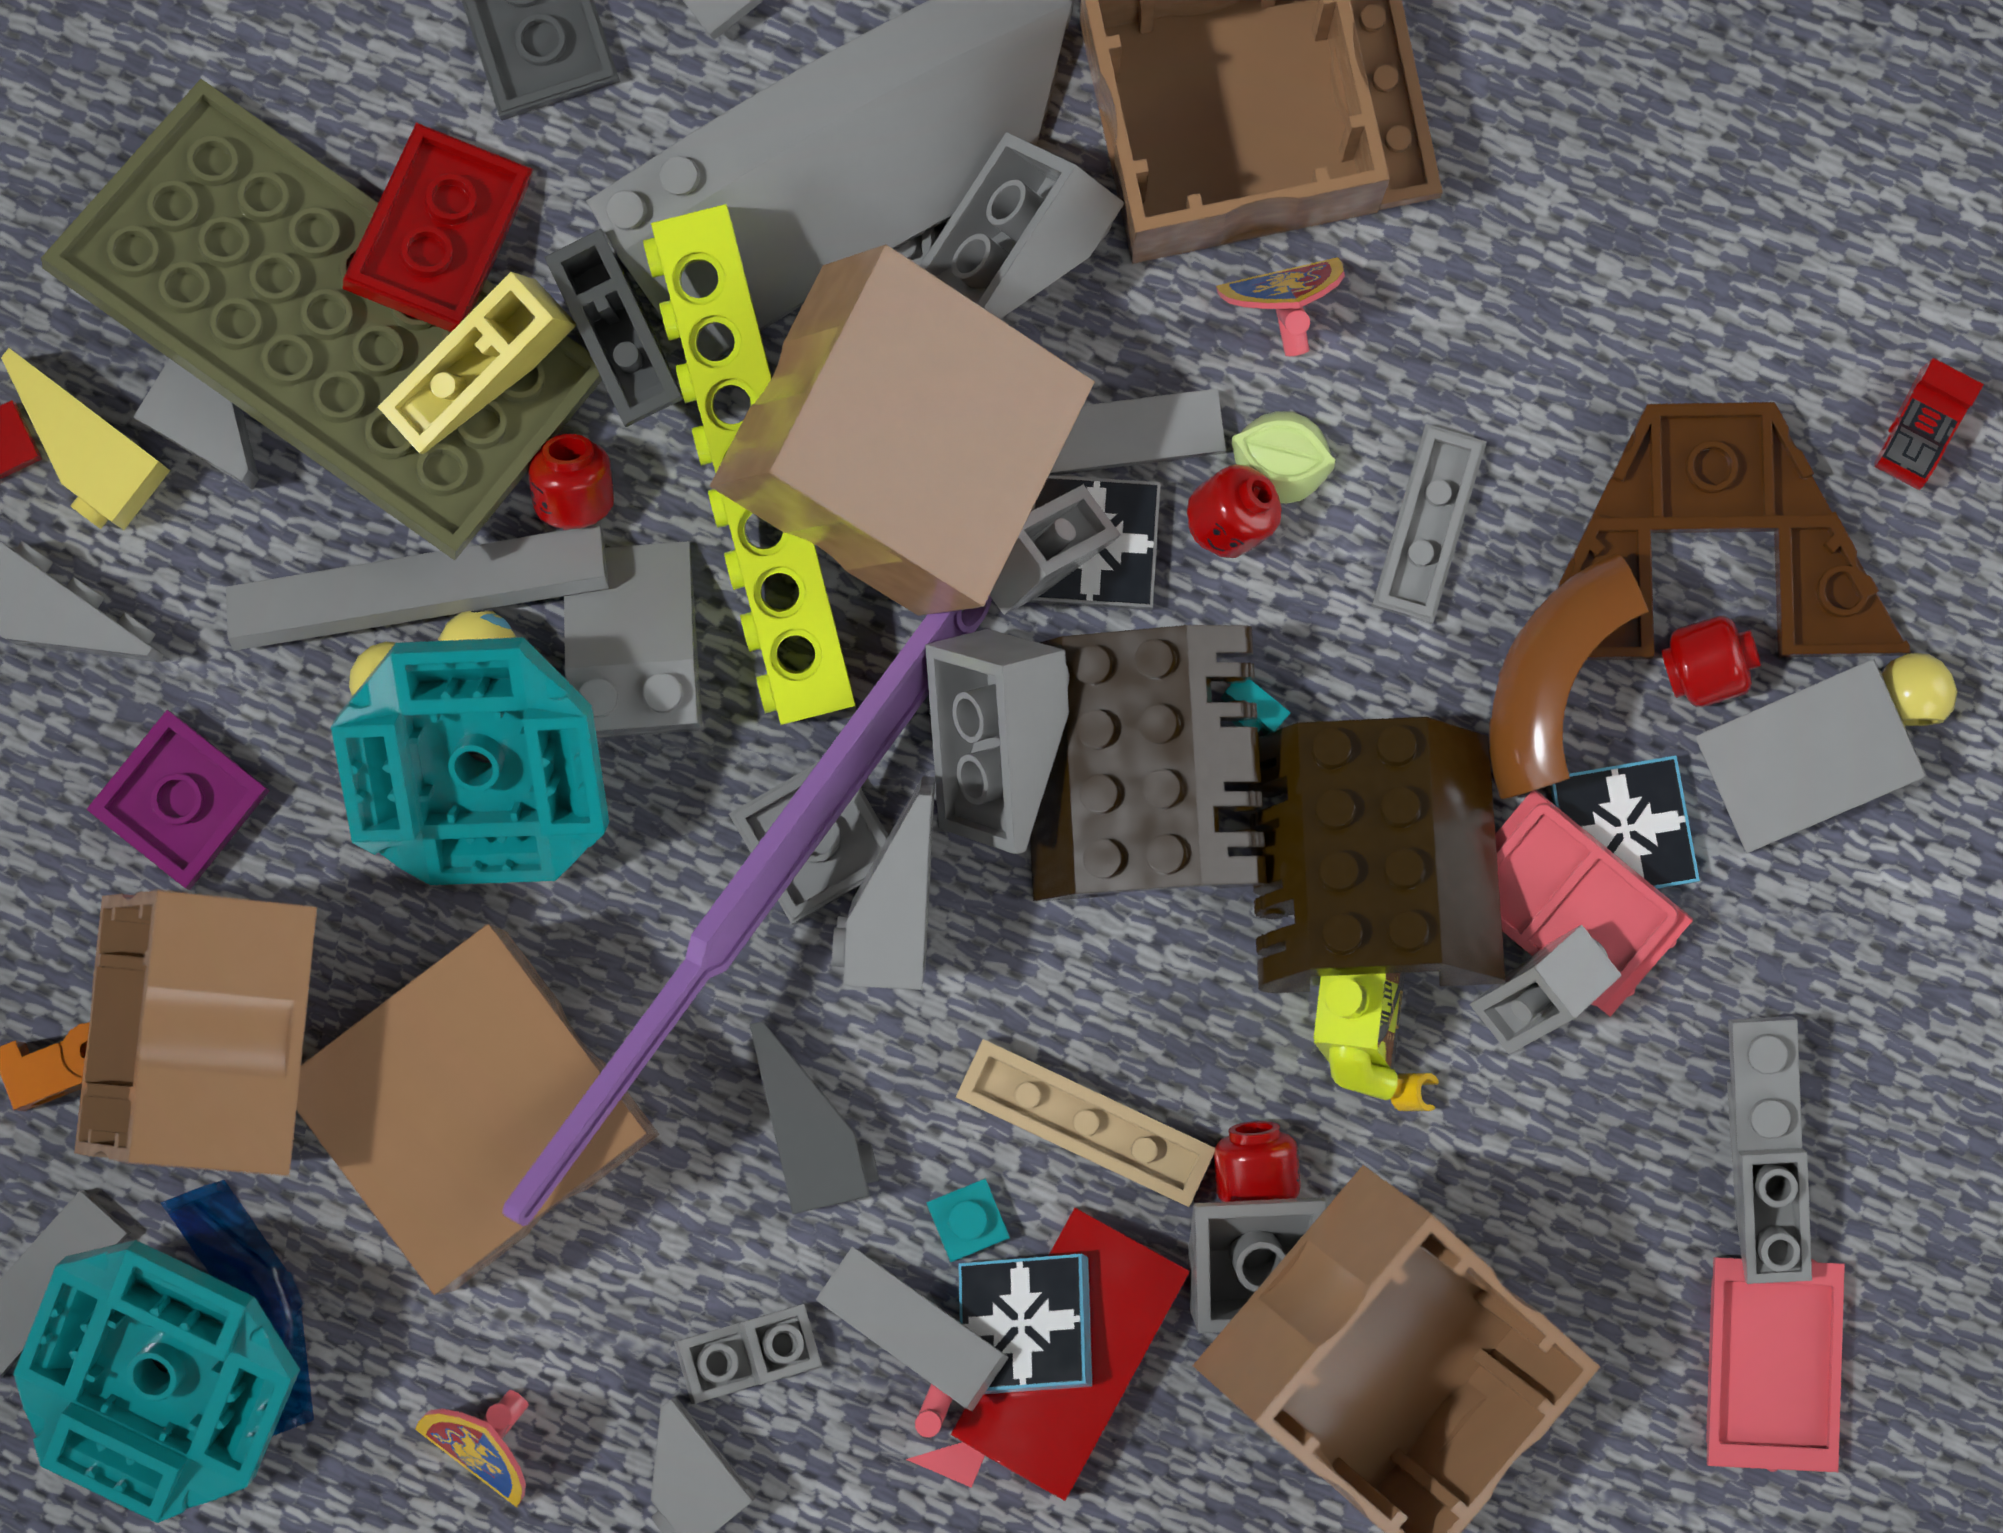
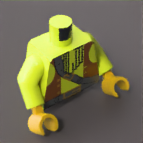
(1359, 1038)

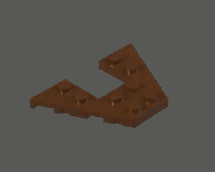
(1736, 473)

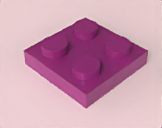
(178, 799)

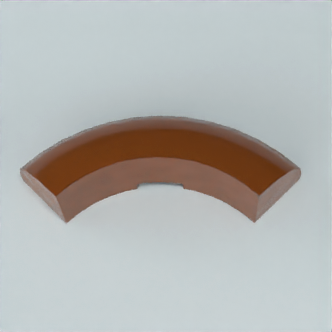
(1543, 667)

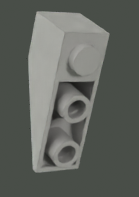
(60, 617)

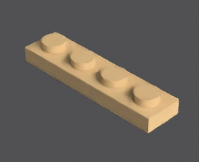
(1085, 1123)

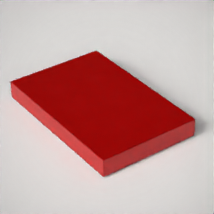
(437, 228)

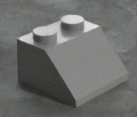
(1237, 1249)

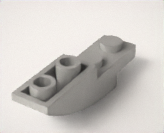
(1768, 1150)

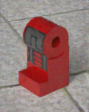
(1926, 423)

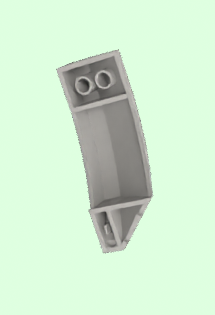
(846, 150)

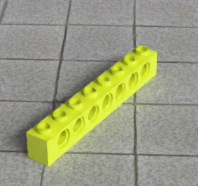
(711, 238)

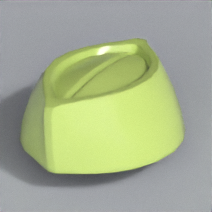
(1287, 452)

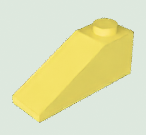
(478, 361)
(87, 453)

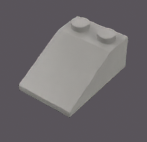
(1020, 227)
(637, 643)
(994, 732)
(888, 918)

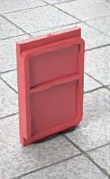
(1564, 877)
(1775, 1370)

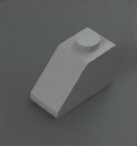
(199, 422)
(1052, 546)
(1546, 990)
(692, 1478)

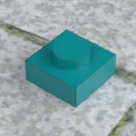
(1269, 711)
(968, 1220)

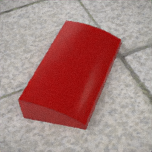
(1054, 1431)

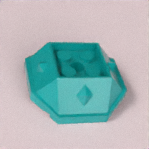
(436, 807)
(119, 1420)

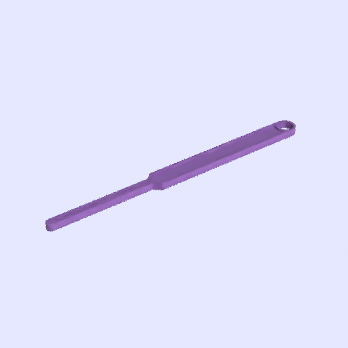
(752, 893)

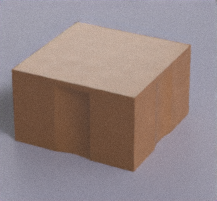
(1231, 118)
(904, 432)
(196, 1032)
(452, 1101)
(1395, 1362)

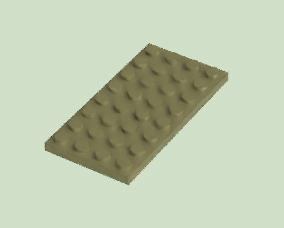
(234, 267)

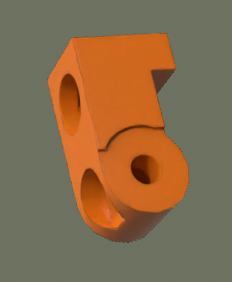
(46, 1073)

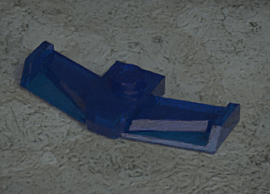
(241, 1257)

